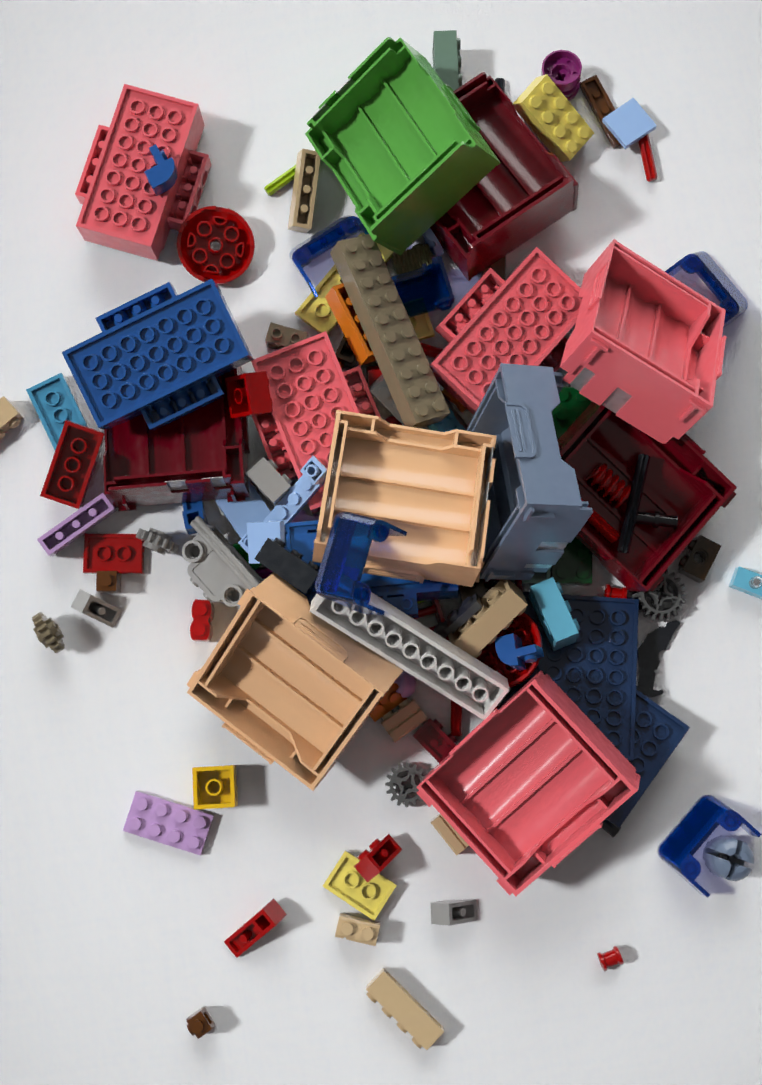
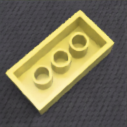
(553, 118)

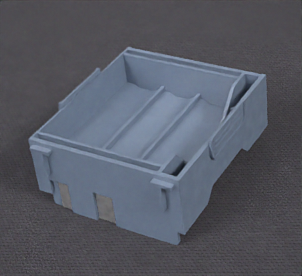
(533, 490)

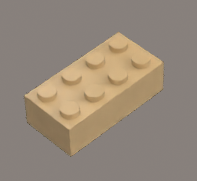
(498, 610)

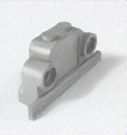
(217, 565)

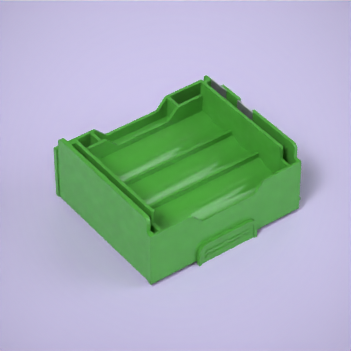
(399, 144)

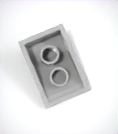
(269, 481)

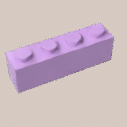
(76, 525)

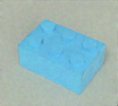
(554, 613)

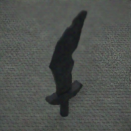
(649, 657)

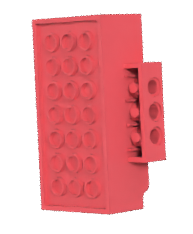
(113, 188)
(507, 324)
(305, 394)

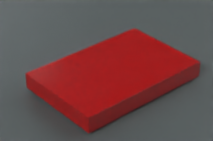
(113, 553)

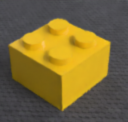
(215, 787)

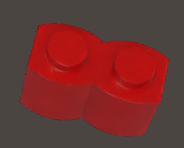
(201, 627)

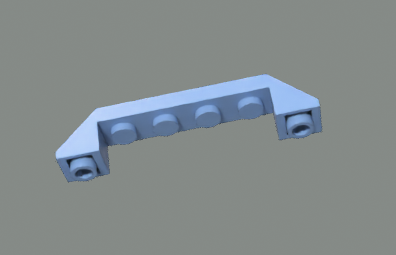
(298, 496)

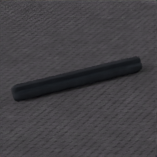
(633, 503)

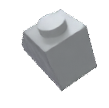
(96, 608)
(453, 911)

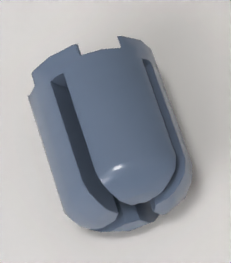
(738, 853)

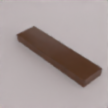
(599, 103)

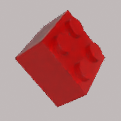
(248, 394)

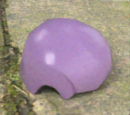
(406, 684)

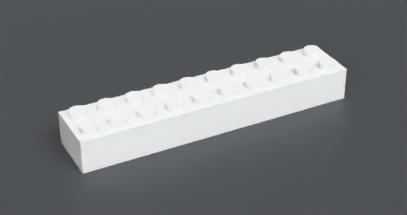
(419, 653)

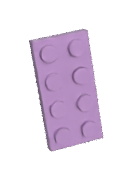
(168, 823)

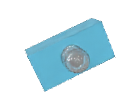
(747, 582)

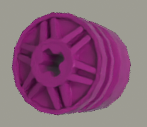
(564, 70)

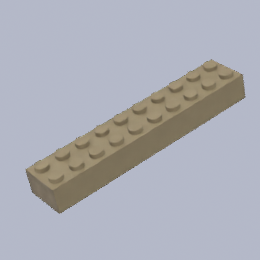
(389, 332)

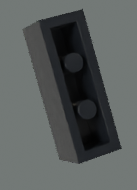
(288, 564)

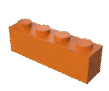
(349, 324)

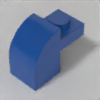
(164, 174)
(190, 512)
(512, 653)

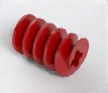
(609, 484)

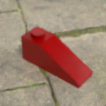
(255, 928)

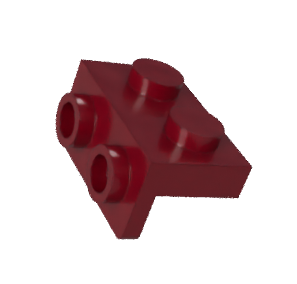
(435, 740)

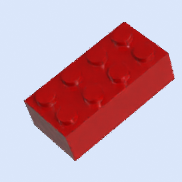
(73, 464)

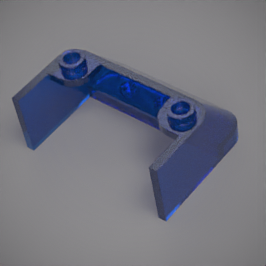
(322, 242)
(715, 280)
(346, 558)
(693, 831)

